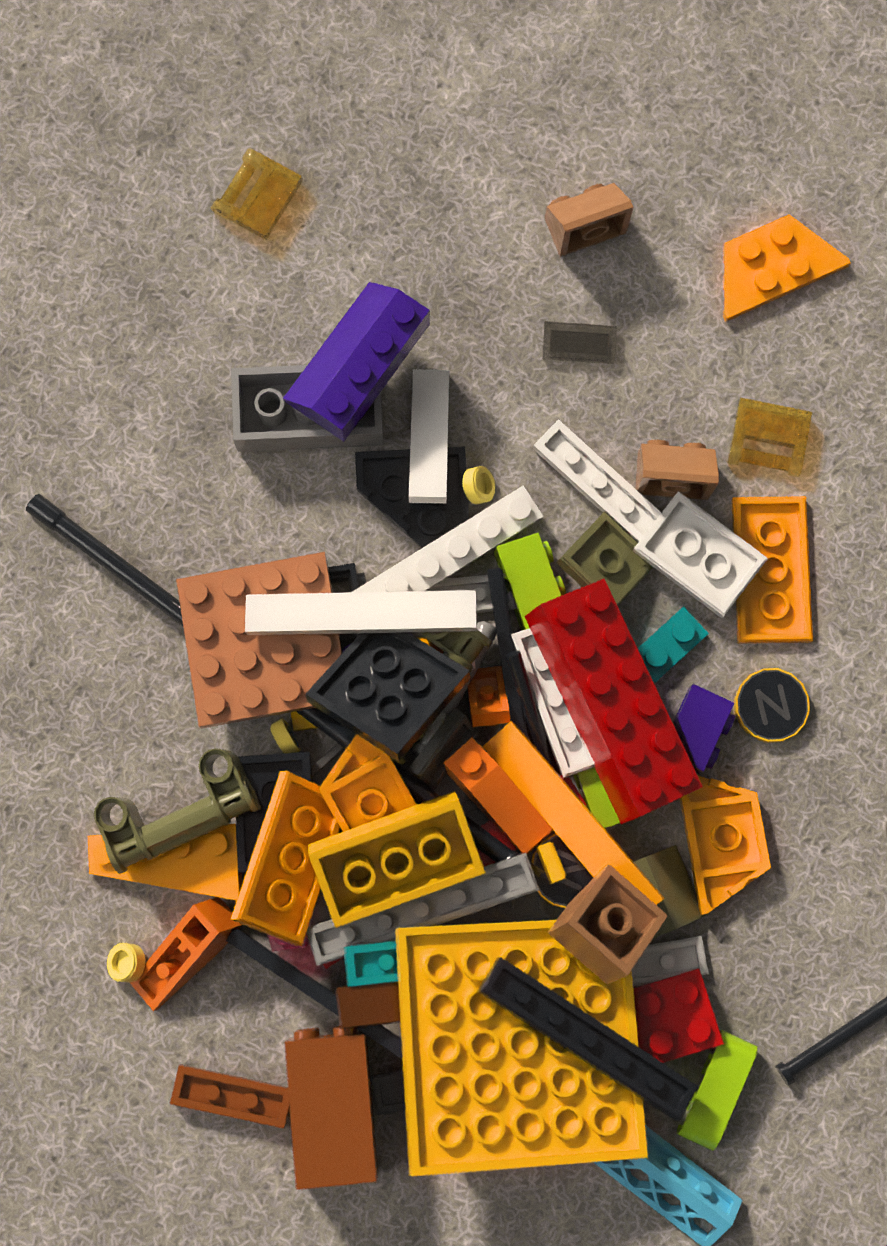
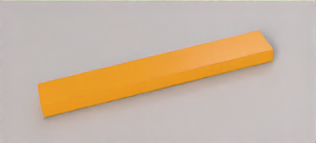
(563, 808)

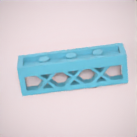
(677, 1175)

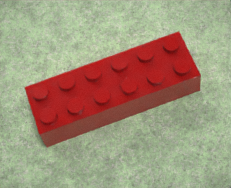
(613, 700)

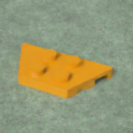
(773, 264)
(364, 786)
(723, 840)

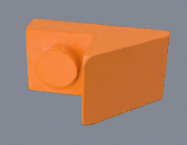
(488, 698)

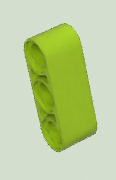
(718, 1092)

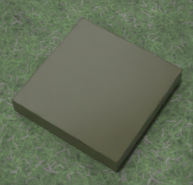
(606, 553)

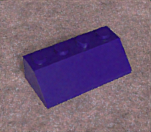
(358, 358)

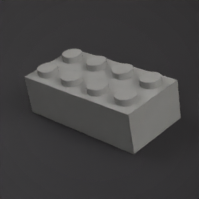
(269, 423)

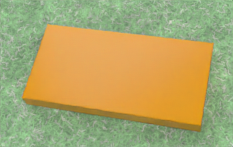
(778, 598)
(280, 878)

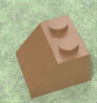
(588, 217)
(670, 469)
(608, 925)

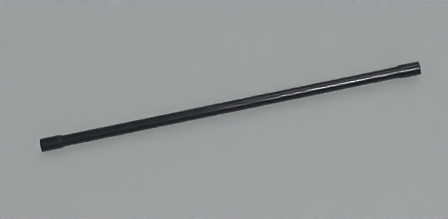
(58, 521)

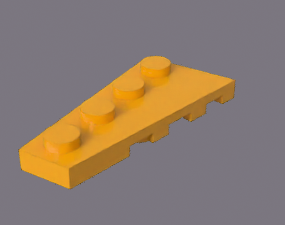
(200, 866)

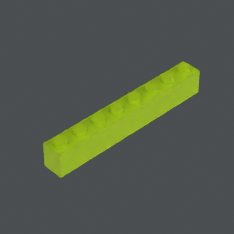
(533, 583)

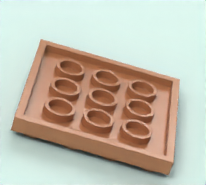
(244, 674)

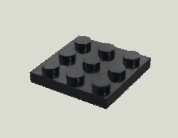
(388, 689)

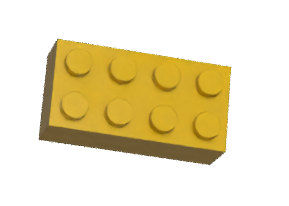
(395, 859)

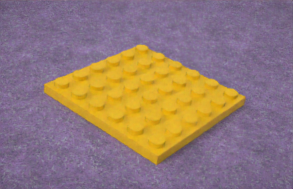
(486, 1083)

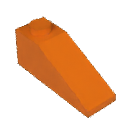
(497, 796)
(185, 951)

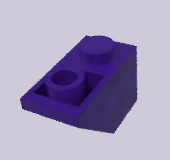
(700, 723)

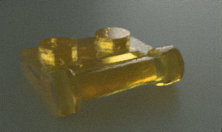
(267, 198)
(770, 425)

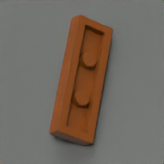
(231, 1096)

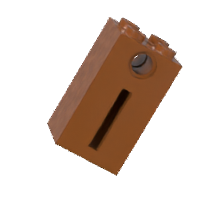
(331, 1108)

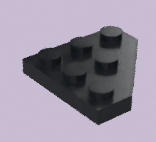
(384, 482)

